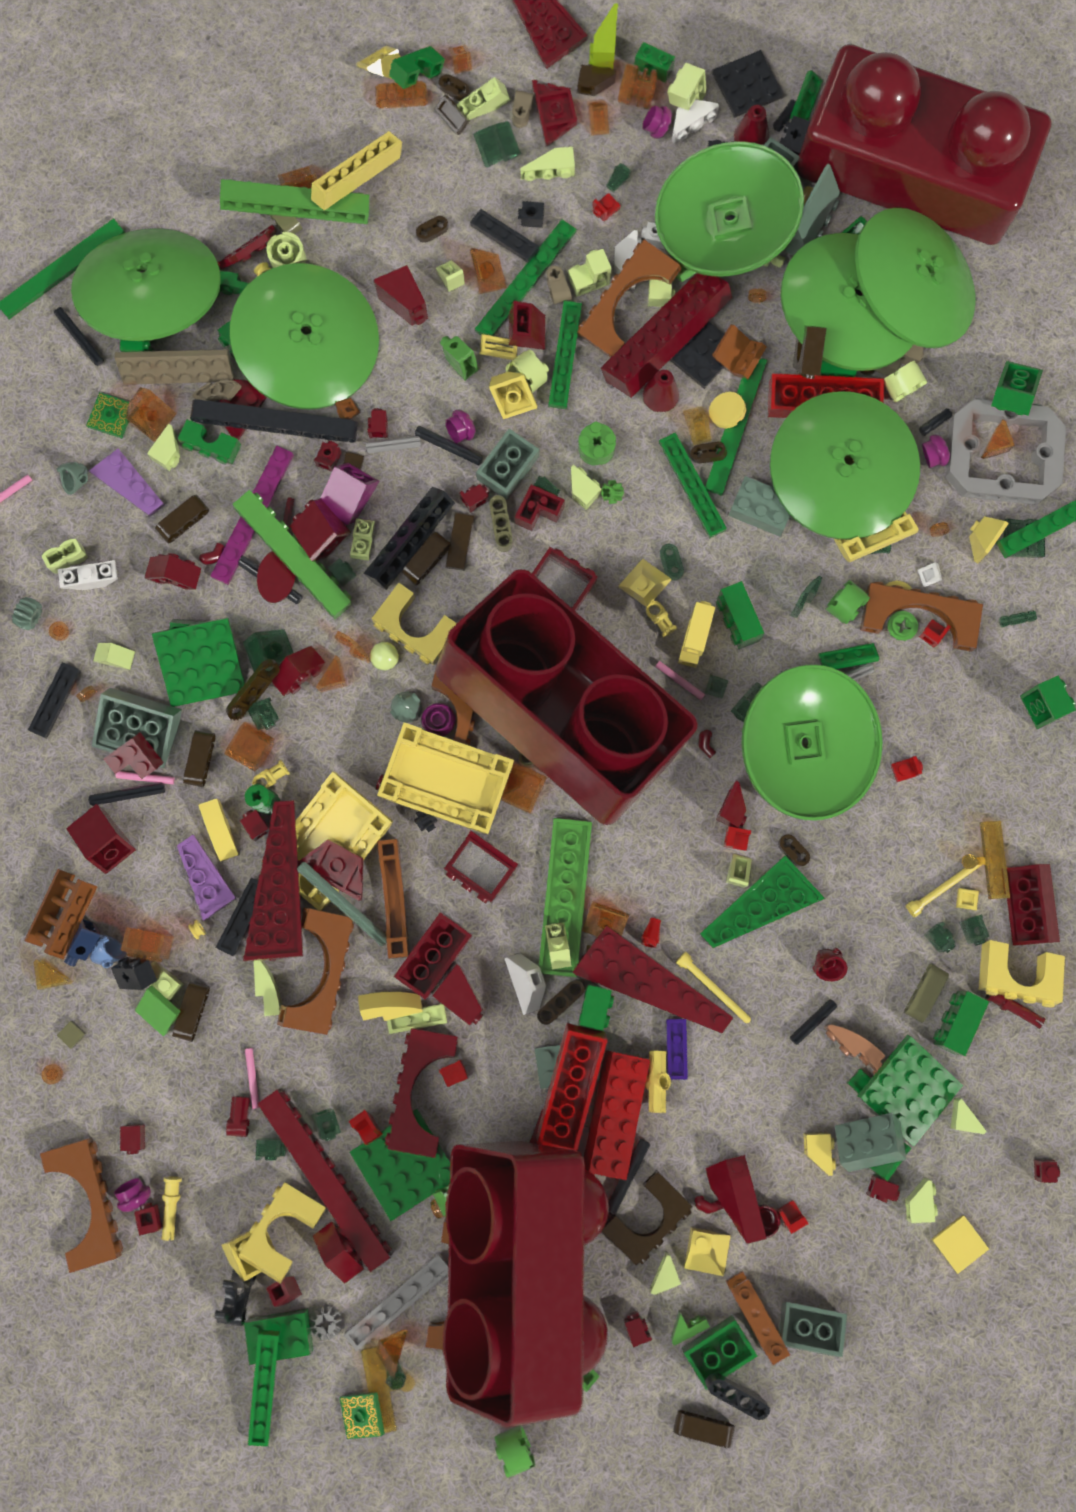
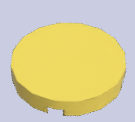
(727, 410)

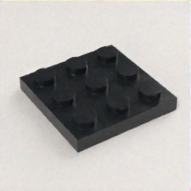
(747, 83)
(696, 356)

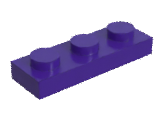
(676, 1049)

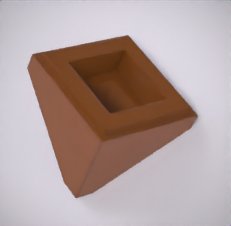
(346, 408)

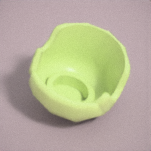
(384, 656)

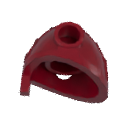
(830, 965)

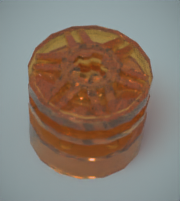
(637, 86)

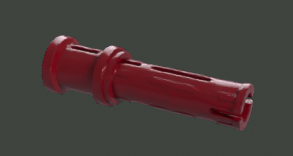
(1016, 1008)

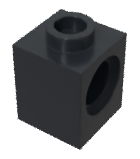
(531, 207)

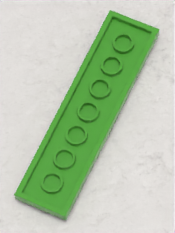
(566, 888)

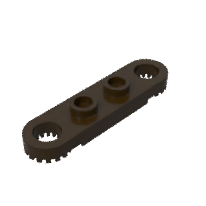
(252, 689)

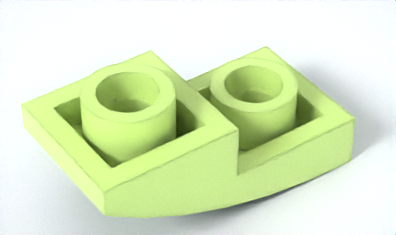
(362, 539)

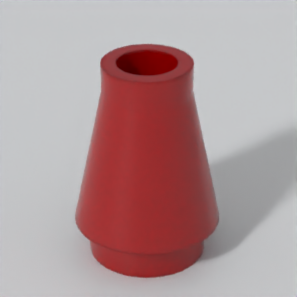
(651, 934)

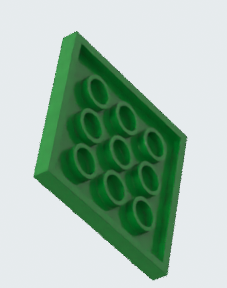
(199, 661)
(911, 1088)
(399, 1177)

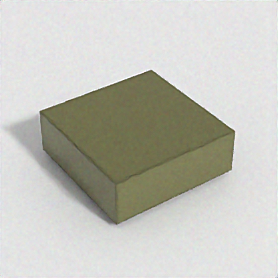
(71, 1034)

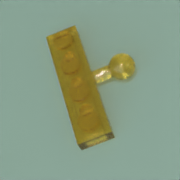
(992, 859)
(376, 1382)

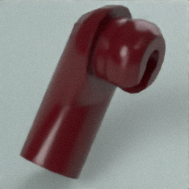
(213, 556)
(704, 743)
(705, 1206)

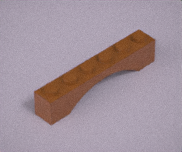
(394, 899)

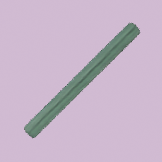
(342, 903)

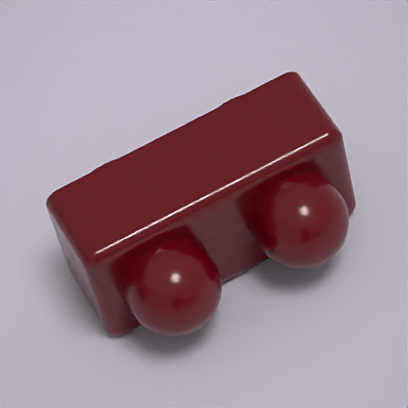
(924, 143)
(564, 696)
(516, 1296)

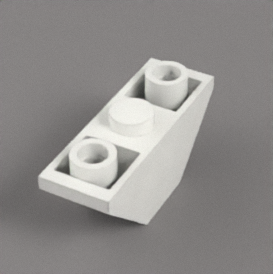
(693, 120)
(625, 250)
(88, 576)
(527, 982)

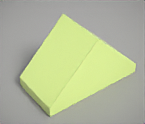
(451, 275)
(114, 655)
(739, 871)
(964, 1119)
(665, 1277)

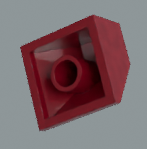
(733, 808)

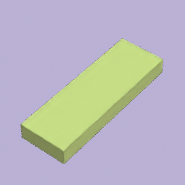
(430, 1016)

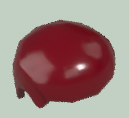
(770, 1219)

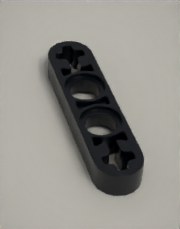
(736, 1398)

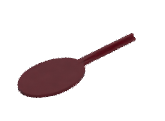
(273, 576)

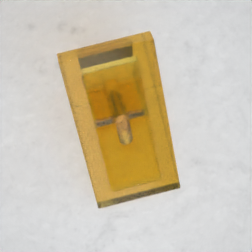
(698, 425)
(48, 976)

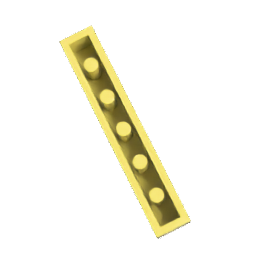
(356, 170)

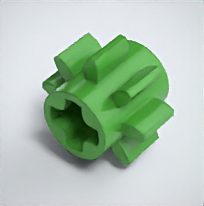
(612, 491)

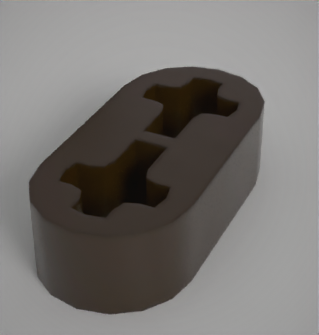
(455, 86)
(433, 231)
(708, 452)
(791, 853)

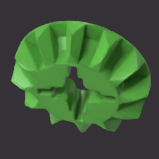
(910, 622)

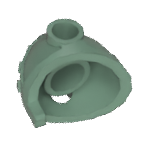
(75, 477)
(406, 707)

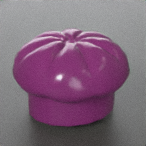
(657, 121)
(460, 426)
(936, 451)
(438, 719)
(132, 1195)

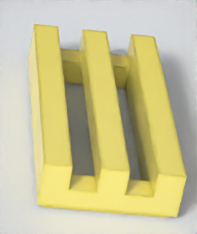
(513, 351)

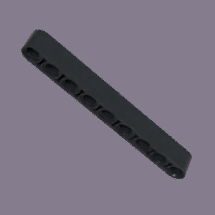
(273, 421)

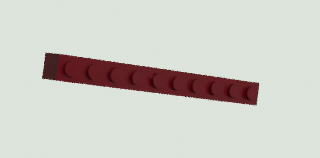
(325, 1180)

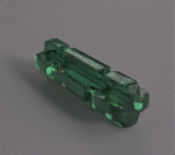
(1018, 618)

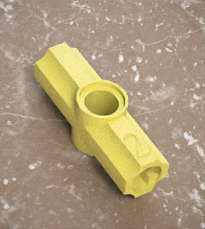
(657, 1082)

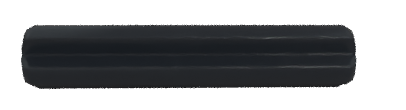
(821, 1014)

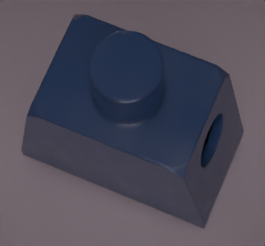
(83, 942)

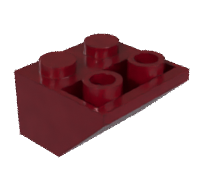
(526, 326)

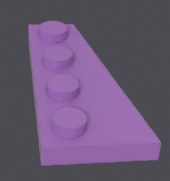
(126, 481)
(206, 881)

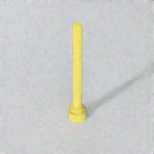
(915, 907)
(686, 962)

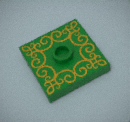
(109, 415)
(362, 1415)

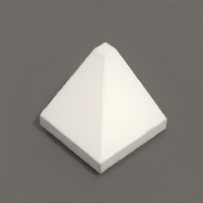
(930, 574)

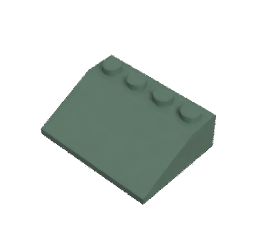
(816, 211)
(125, 715)

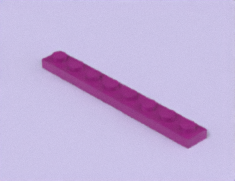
(243, 532)

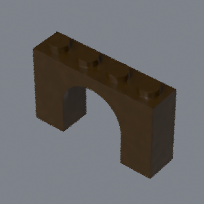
(809, 354)
(637, 1245)

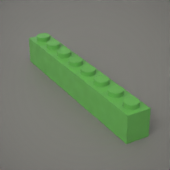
(290, 202)
(291, 553)

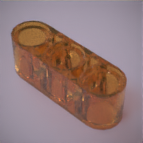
(393, 96)

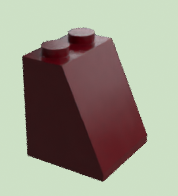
(402, 295)
(318, 530)
(100, 839)
(459, 996)

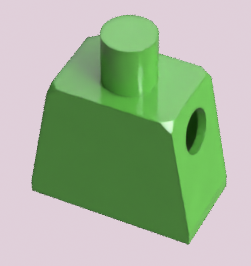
(459, 356)

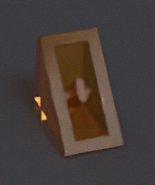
(460, 59)
(598, 117)
(1000, 442)
(333, 677)
(390, 1350)

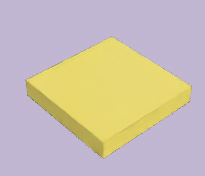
(960, 1244)

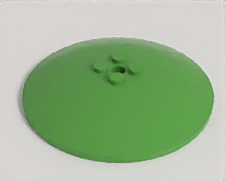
(726, 181)
(915, 278)
(821, 292)
(150, 305)
(298, 367)
(826, 491)
(840, 734)

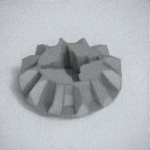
(330, 1314)

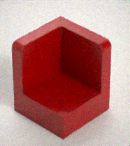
(934, 633)
(737, 838)
(454, 1073)
(366, 1127)
(792, 1217)

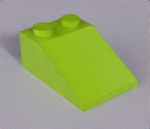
(603, 49)

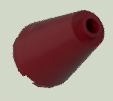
(753, 126)
(661, 392)

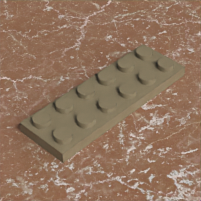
(174, 366)

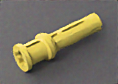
(170, 1196)

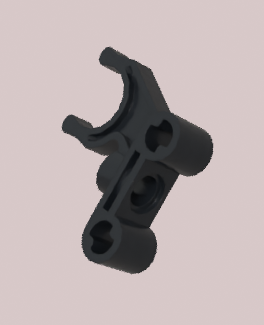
(234, 1307)

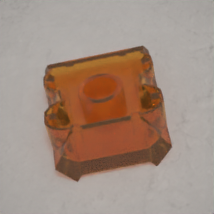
(250, 746)

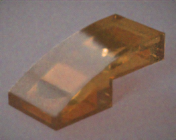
(355, 650)

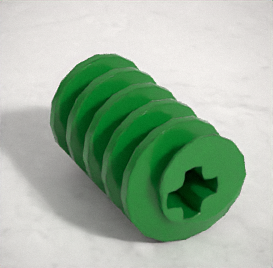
(261, 798)

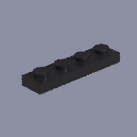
(504, 235)
(54, 700)
(239, 921)

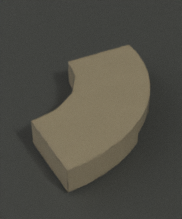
(223, 389)

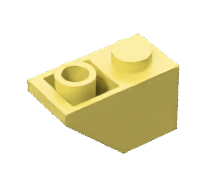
(819, 1149)

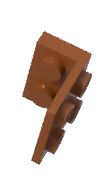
(738, 352)

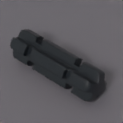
(784, 116)
(935, 422)

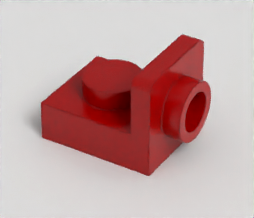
(605, 207)
(907, 769)

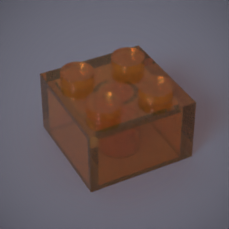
(146, 943)

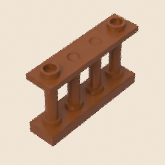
(70, 918)
(757, 1318)

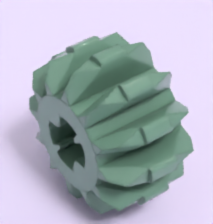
(27, 613)

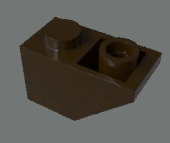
(594, 79)

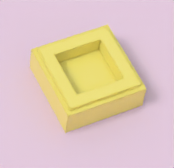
(967, 899)

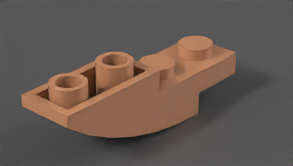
(854, 1044)

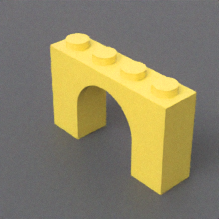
(389, 619)
(696, 634)
(997, 980)
(286, 1203)

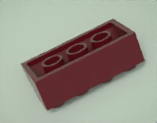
(1032, 905)
(433, 956)

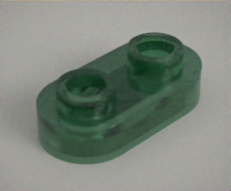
(671, 561)

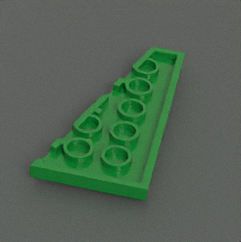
(770, 898)

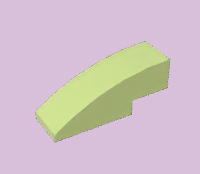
(266, 987)

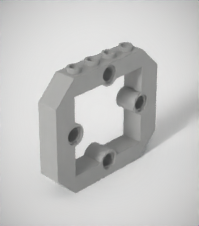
(1051, 445)

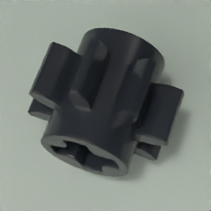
(425, 821)

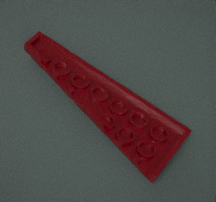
(550, 28)
(276, 914)
(630, 971)

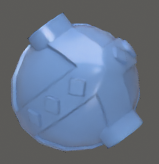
(106, 951)

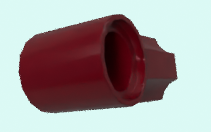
(238, 1119)

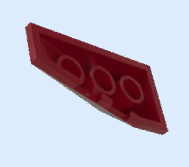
(735, 1191)

